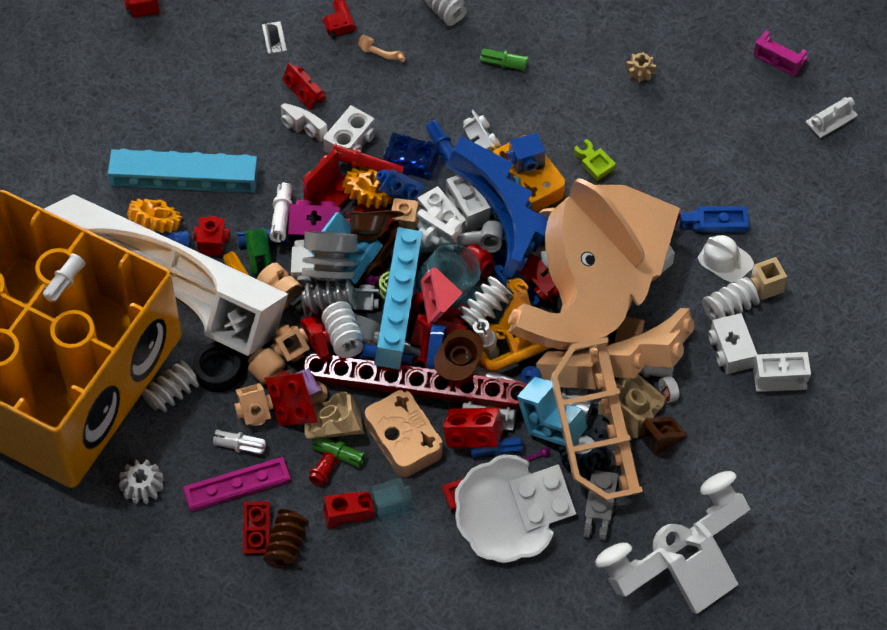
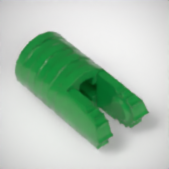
(257, 245)

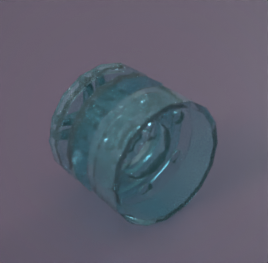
(456, 264)

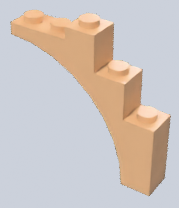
(654, 348)

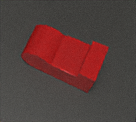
(347, 508)

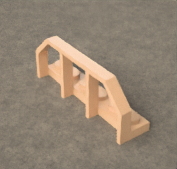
(610, 405)

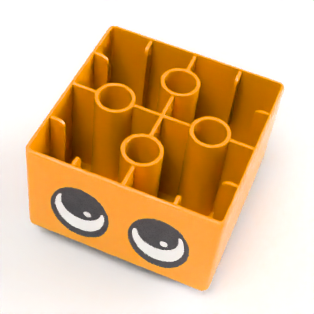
(76, 361)

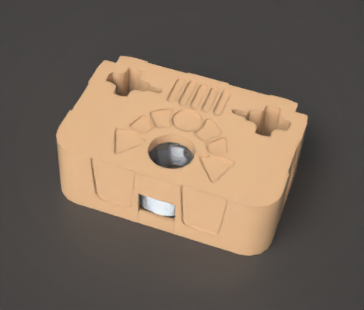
(410, 429)

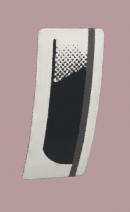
(274, 37)

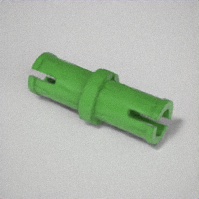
(340, 450)

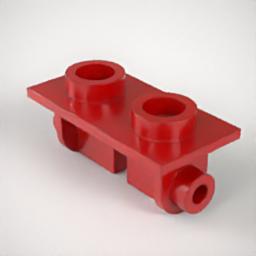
(299, 83)
(533, 271)

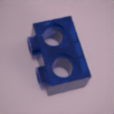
(411, 156)

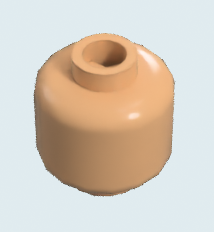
(265, 364)

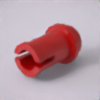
(320, 473)

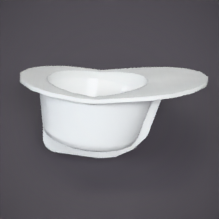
(725, 258)

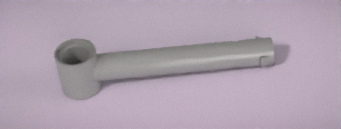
(480, 238)

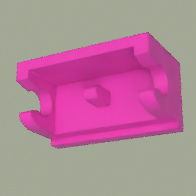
(778, 55)

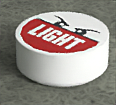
(669, 388)

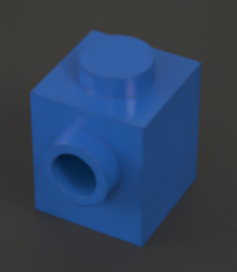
(526, 153)

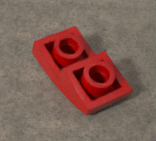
(256, 527)

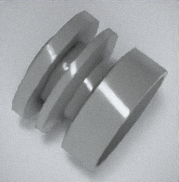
(329, 255)

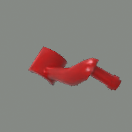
(425, 341)

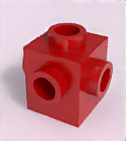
(211, 236)

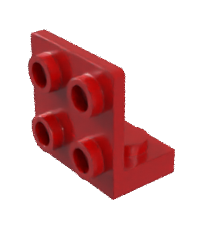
(325, 182)

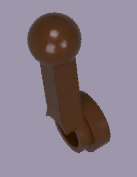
(388, 245)

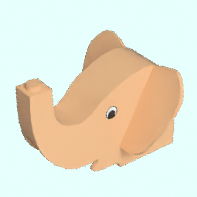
(601, 255)

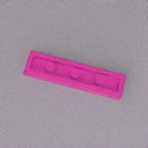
(236, 484)

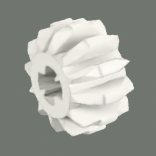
(141, 490)

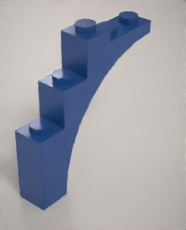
(509, 200)

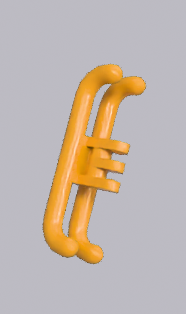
(519, 350)

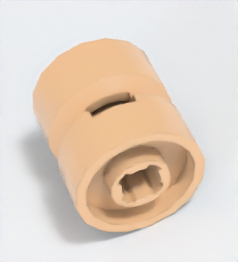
(279, 278)

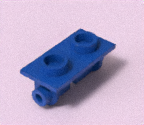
(399, 185)

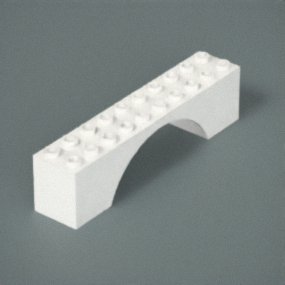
(228, 302)

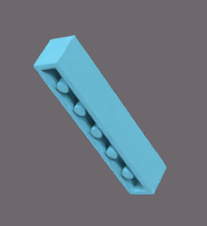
(183, 171)
(398, 298)

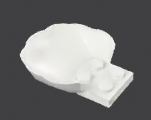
(509, 509)

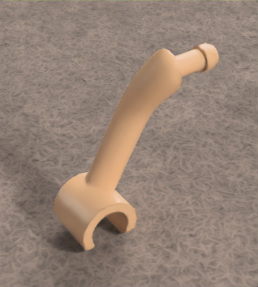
(366, 45)

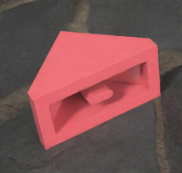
(438, 294)

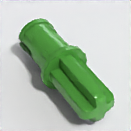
(504, 59)

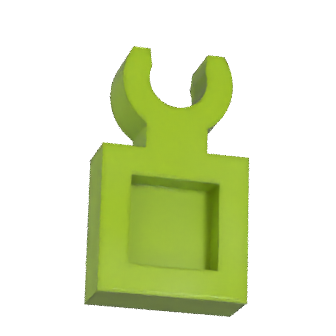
(596, 163)

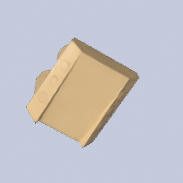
(638, 402)
(335, 418)

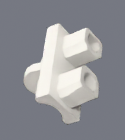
(436, 231)

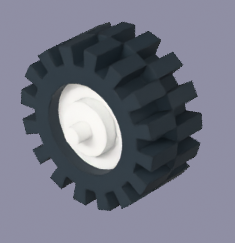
(586, 459)

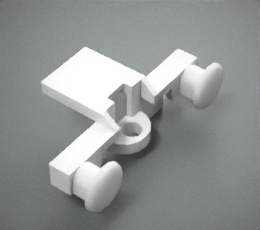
(703, 575)

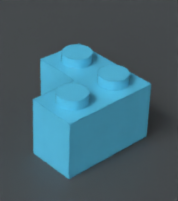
(542, 415)

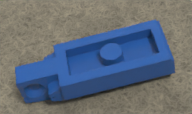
(716, 219)

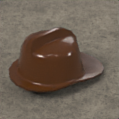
(370, 225)
(458, 355)

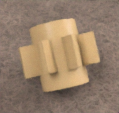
(640, 67)

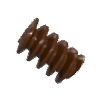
(285, 539)

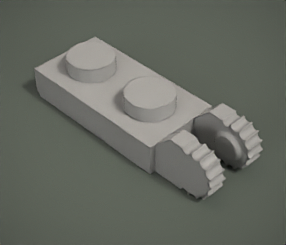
(598, 508)

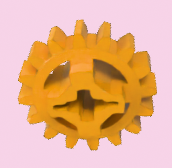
(365, 188)
(154, 215)

